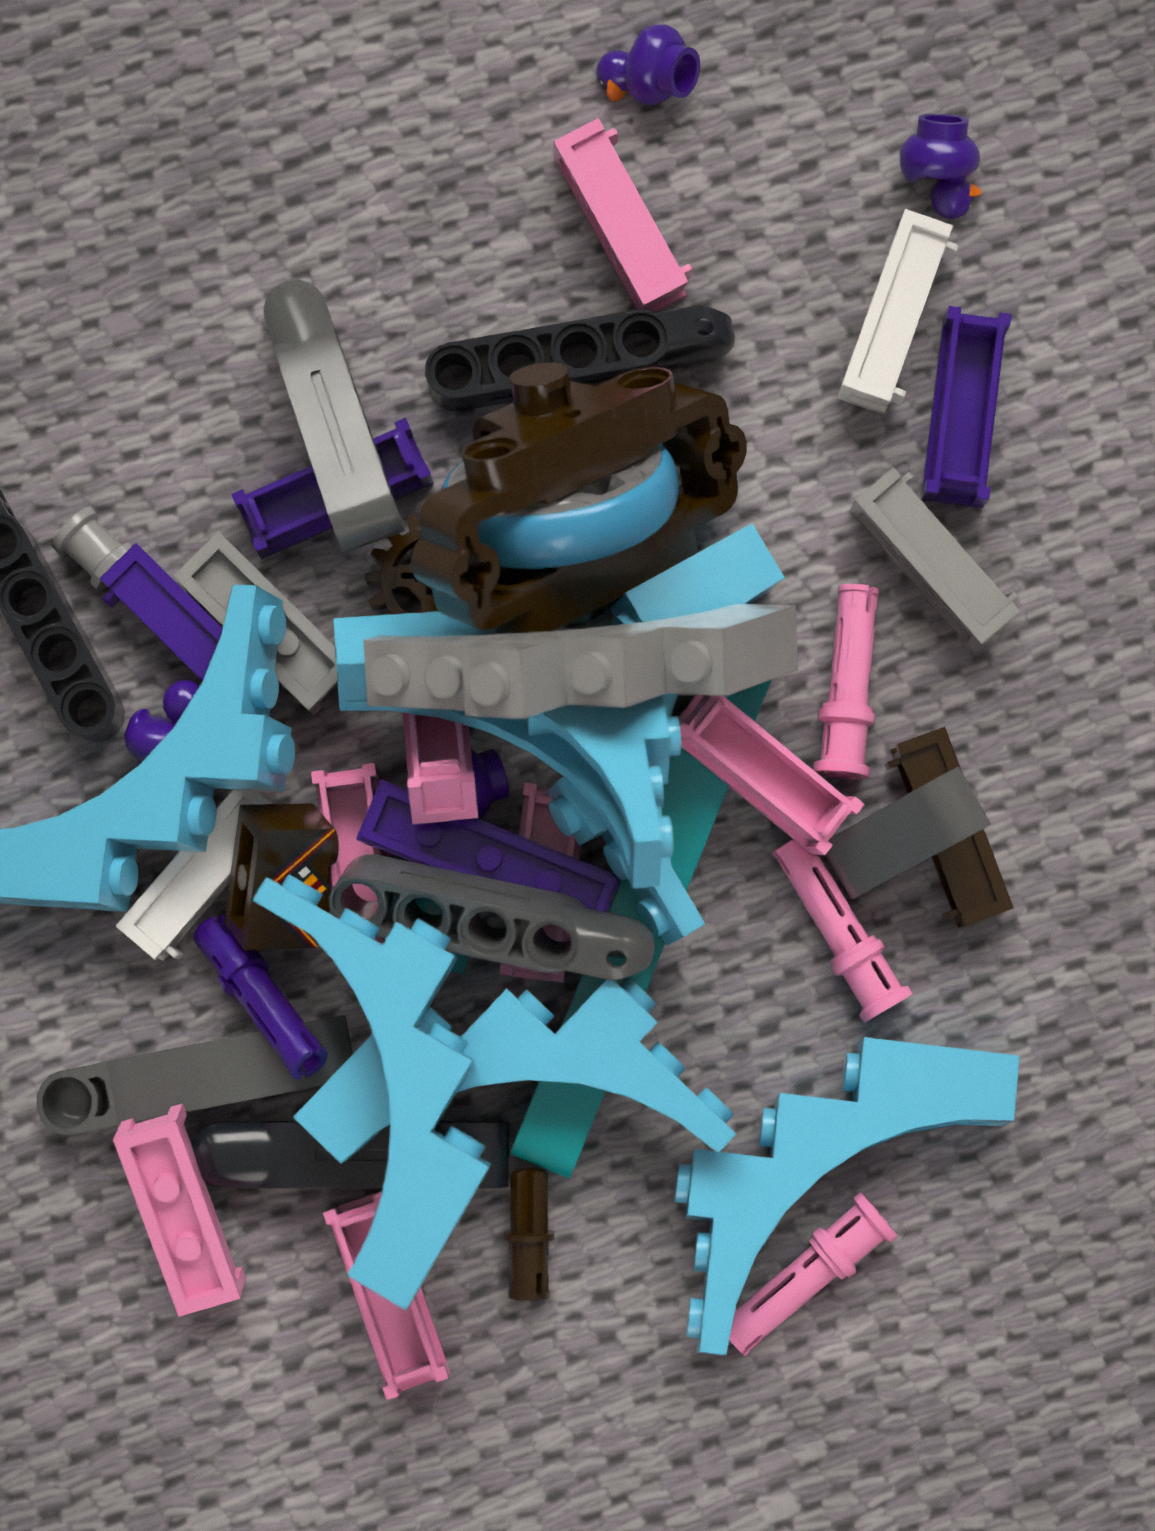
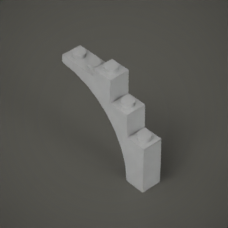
(589, 666)

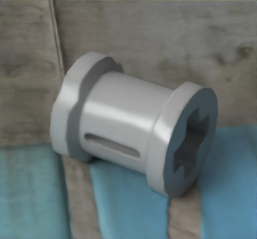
(89, 545)

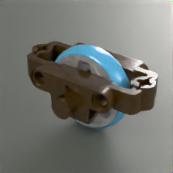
(575, 497)

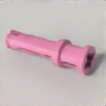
(847, 710)
(856, 954)
(830, 1255)

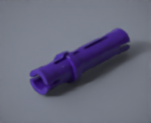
(246, 978)

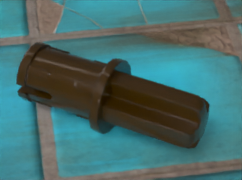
(529, 1235)

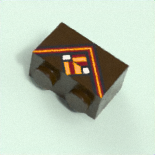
(272, 844)

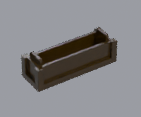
(968, 867)

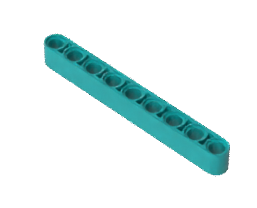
(562, 1111)

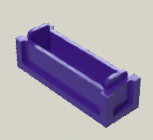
(964, 408)
(294, 507)
(163, 608)

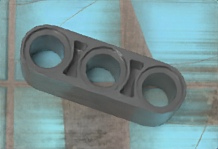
(906, 833)

